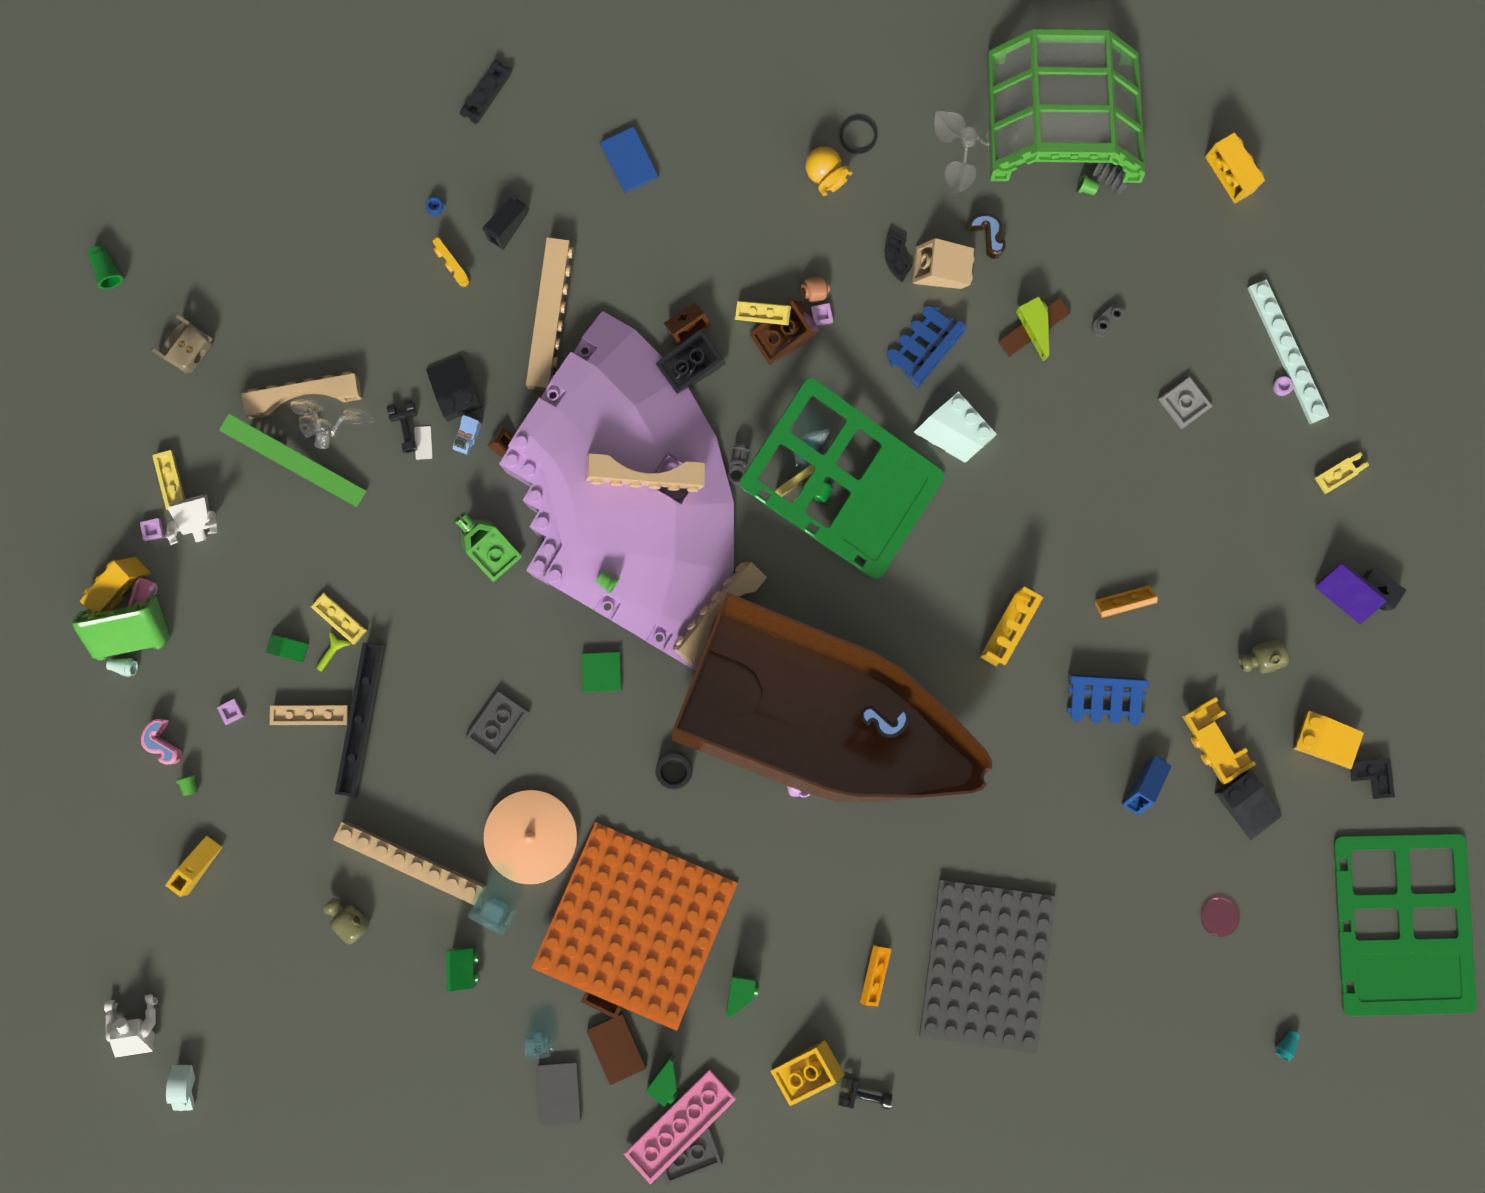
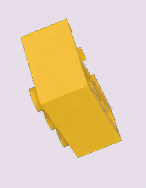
(113, 583)

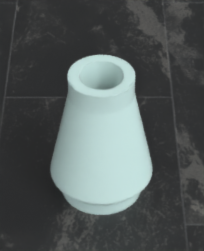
(125, 667)

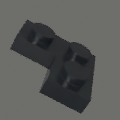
(1379, 773)

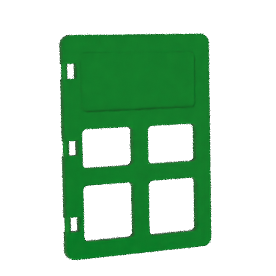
(879, 505)
(1405, 972)

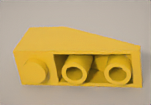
(193, 867)

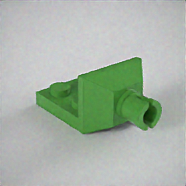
(486, 546)

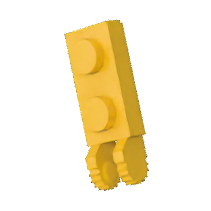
(451, 264)

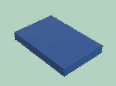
(629, 160)

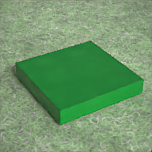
(601, 672)

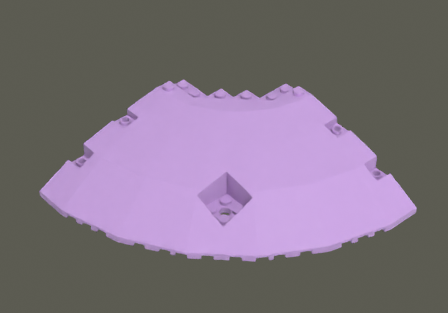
(660, 542)

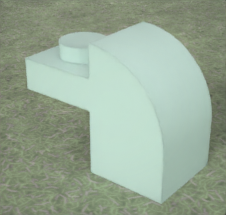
(179, 1087)

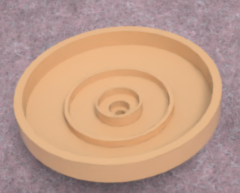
(530, 836)

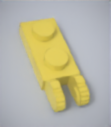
(1340, 473)

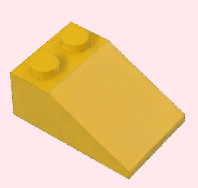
(1328, 739)
(808, 1073)

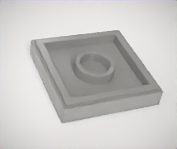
(1185, 402)

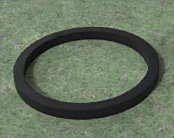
(858, 151)

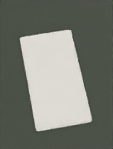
(423, 442)

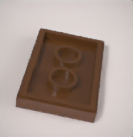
(616, 1049)

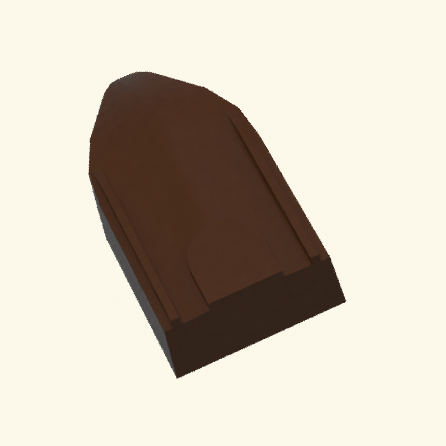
(792, 707)

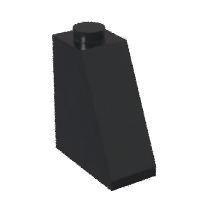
(505, 222)

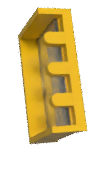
(1011, 626)

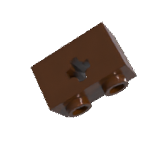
(687, 323)

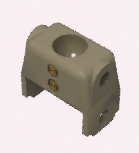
(185, 346)

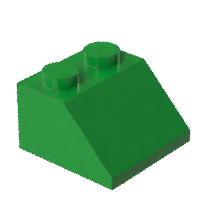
(461, 968)
(741, 992)
(664, 1083)

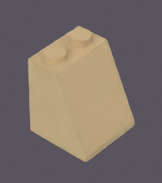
(943, 264)

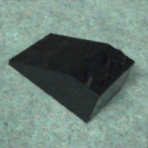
(690, 362)
(453, 388)
(1249, 803)

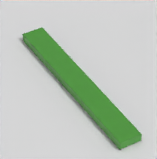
(292, 460)

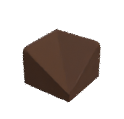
(500, 442)

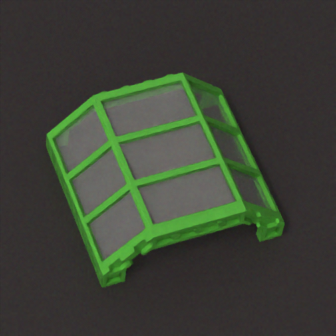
(1065, 101)

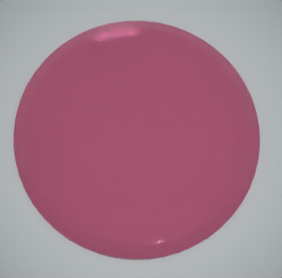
(1220, 917)

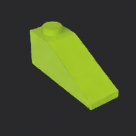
(1035, 321)

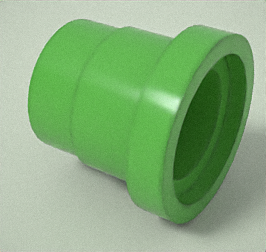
(1087, 185)
(607, 581)
(187, 785)

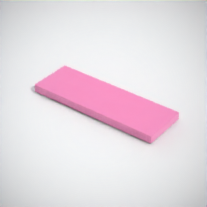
(680, 1126)

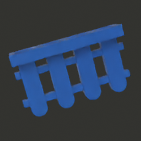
(923, 354)
(1116, 697)

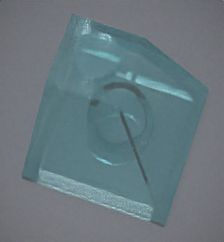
(816, 441)

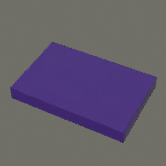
(1351, 592)

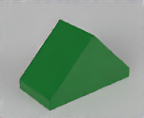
(287, 648)

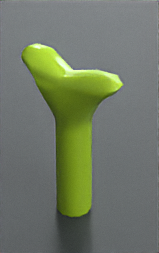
(335, 645)

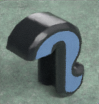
(882, 724)

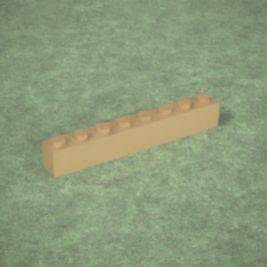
(548, 313)
(409, 862)

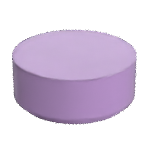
(1282, 385)

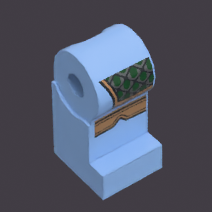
(466, 435)

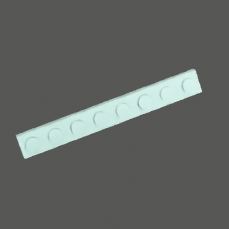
(1288, 351)

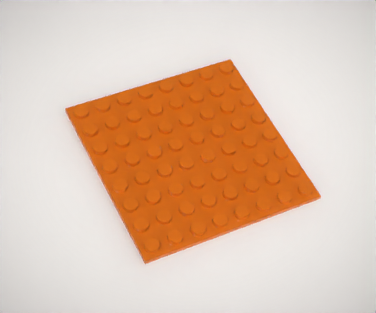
(635, 926)

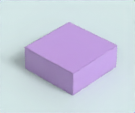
(822, 314)
(152, 529)
(230, 711)

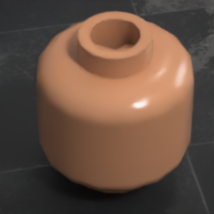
(815, 289)

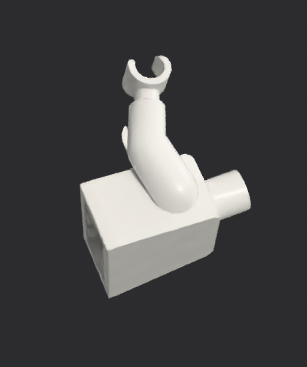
(191, 517)
(134, 1035)

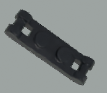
(486, 92)

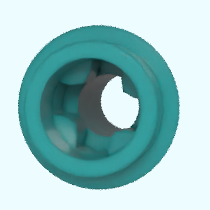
(1287, 1047)

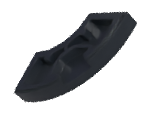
(895, 256)

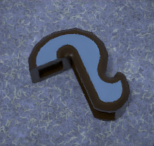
(993, 229)

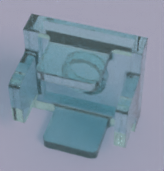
(492, 915)

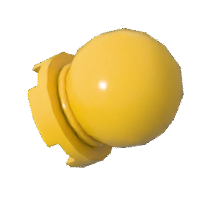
(826, 169)

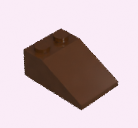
(780, 340)

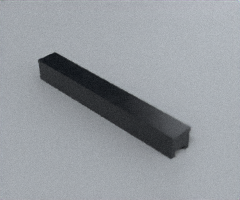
(360, 719)

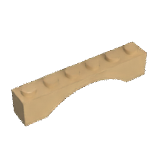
(263, 402)
(604, 468)
(692, 644)

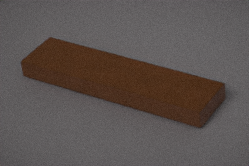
(1019, 337)

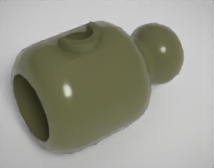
(1266, 657)
(347, 921)

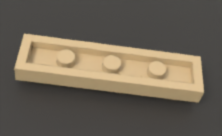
(309, 715)

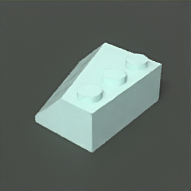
(957, 429)

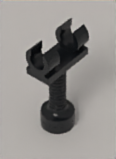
(408, 445)
(884, 1100)

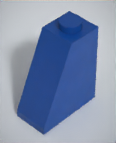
(1147, 785)

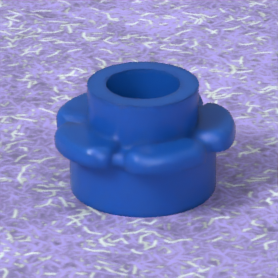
(434, 201)

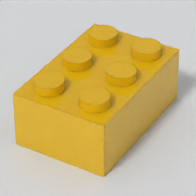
(1235, 167)

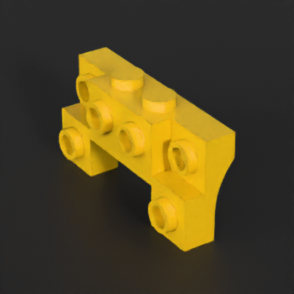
(1212, 743)

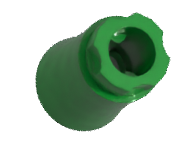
(104, 268)

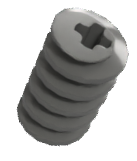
(1111, 175)

